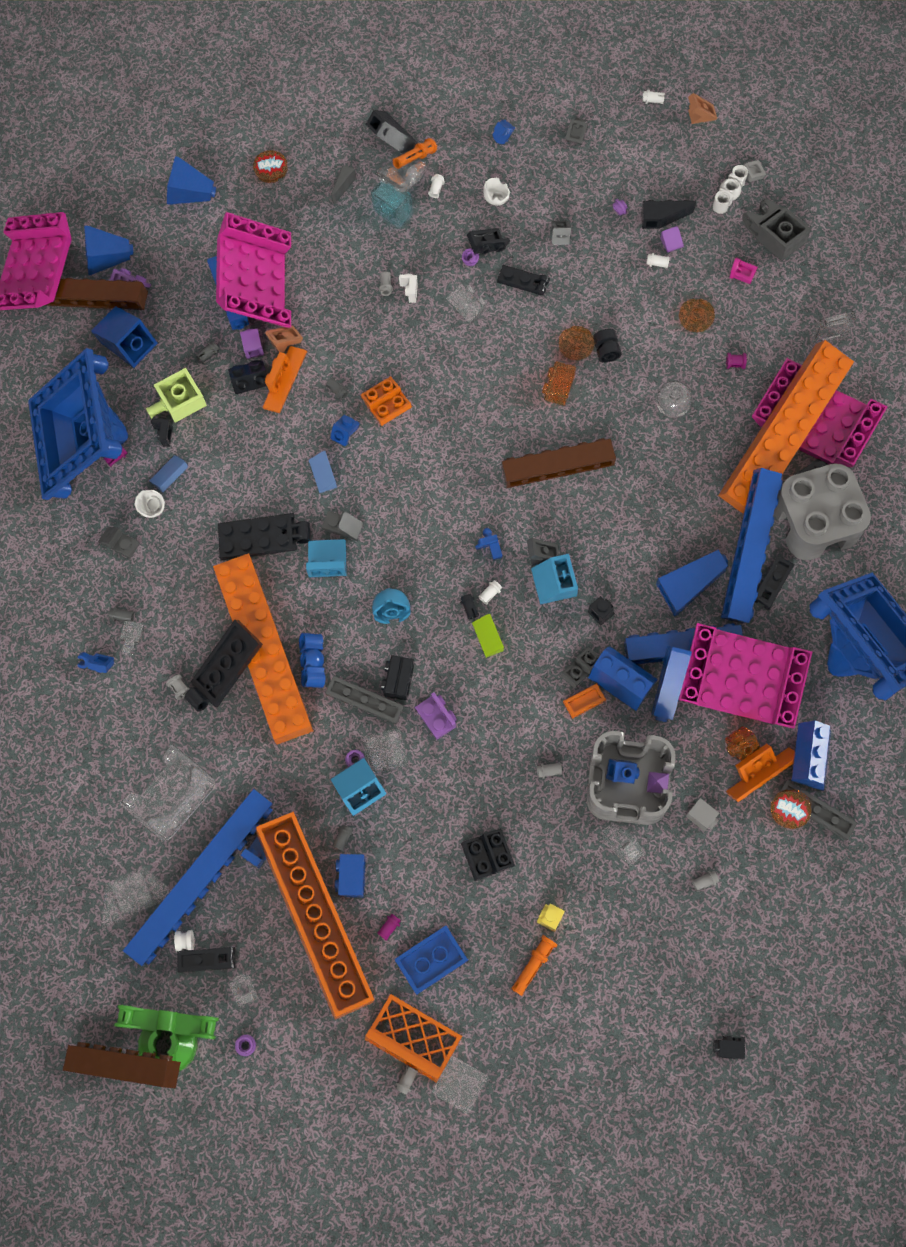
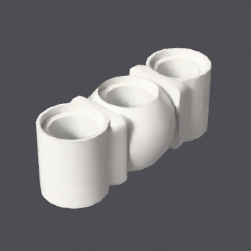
(734, 182)

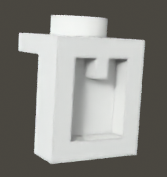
(411, 284)

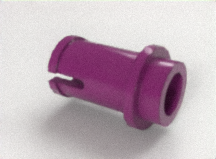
(110, 462)
(389, 926)

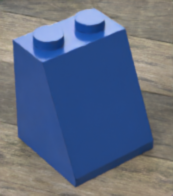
(124, 336)

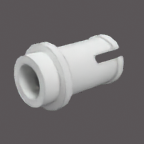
(654, 97)
(437, 182)
(657, 260)
(493, 588)

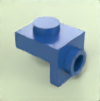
(343, 429)

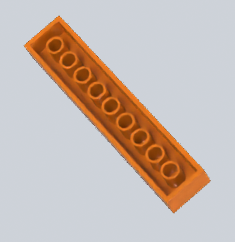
(789, 420)
(270, 665)
(314, 915)

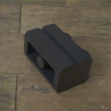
(398, 677)

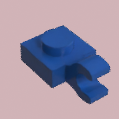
(98, 662)

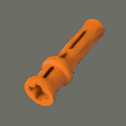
(401, 161)
(538, 957)

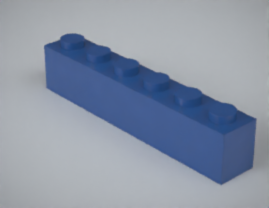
(654, 645)

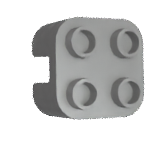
(822, 510)
(626, 800)

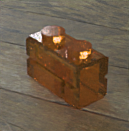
(560, 383)

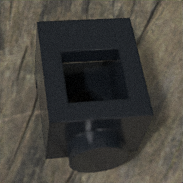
(601, 610)
(729, 1047)

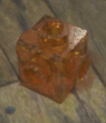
(741, 743)

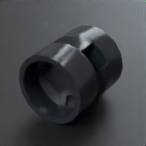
(607, 345)

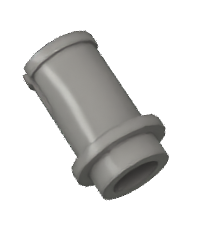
(385, 283)
(549, 770)
(705, 881)
(406, 1080)

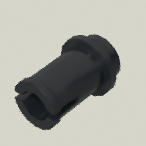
(469, 606)

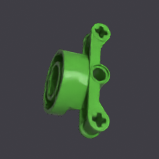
(184, 1030)

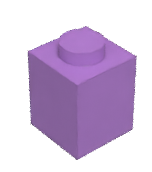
(252, 343)

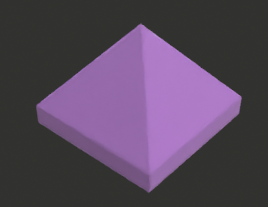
(657, 782)

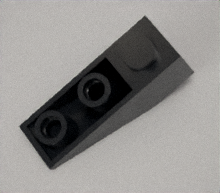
(390, 131)
(661, 213)

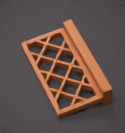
(404, 1054)

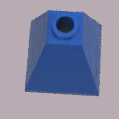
(188, 184)
(105, 250)

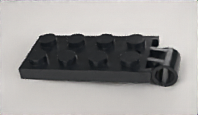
(261, 536)
(223, 667)

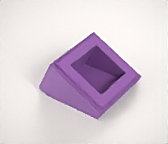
(671, 239)

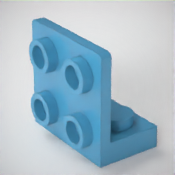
(326, 558)

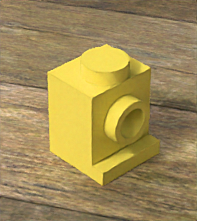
(550, 917)

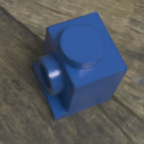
(617, 768)

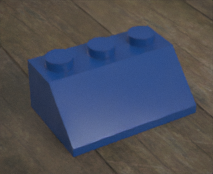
(622, 678)
(811, 754)

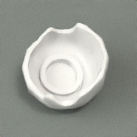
(495, 192)
(149, 503)

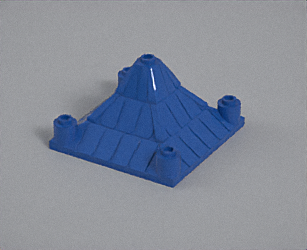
(73, 424)
(865, 632)

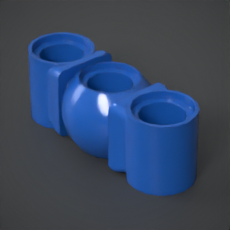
(312, 660)

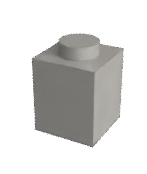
(703, 815)

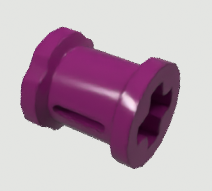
(736, 361)

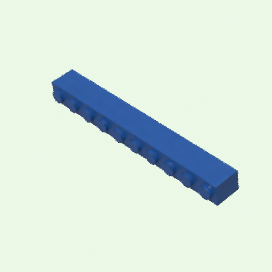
(197, 878)

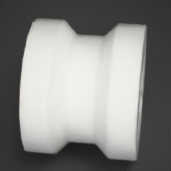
(184, 940)

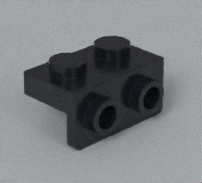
(487, 241)
(248, 376)

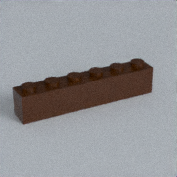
(100, 294)
(558, 462)
(122, 1066)

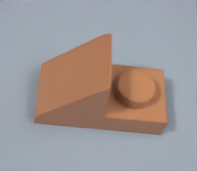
(700, 110)
(283, 337)

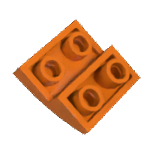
(386, 401)

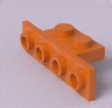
(282, 377)
(759, 769)

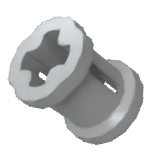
(177, 686)

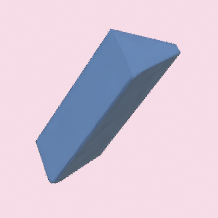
(322, 472)
(168, 473)

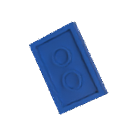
(431, 960)

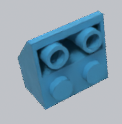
(555, 579)
(358, 786)

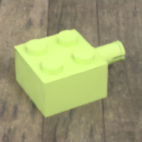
(177, 396)

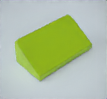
(488, 636)

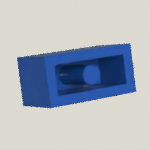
(351, 875)

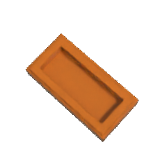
(584, 701)

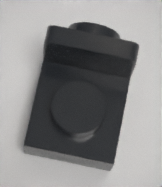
(164, 430)

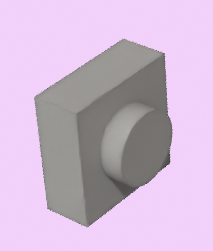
(755, 171)

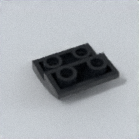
(487, 854)

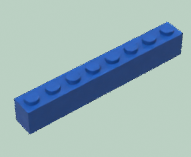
(751, 546)

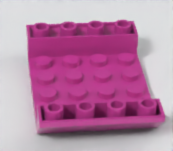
(34, 260)
(252, 269)
(840, 429)
(745, 676)

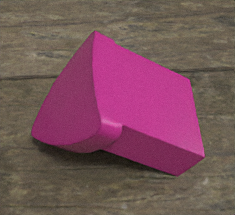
(743, 271)

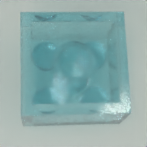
(392, 204)

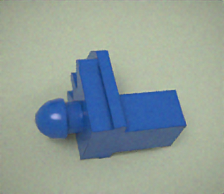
(502, 131)
(490, 541)

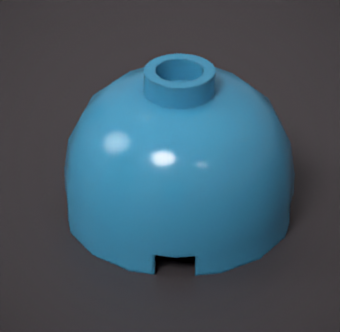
(390, 605)

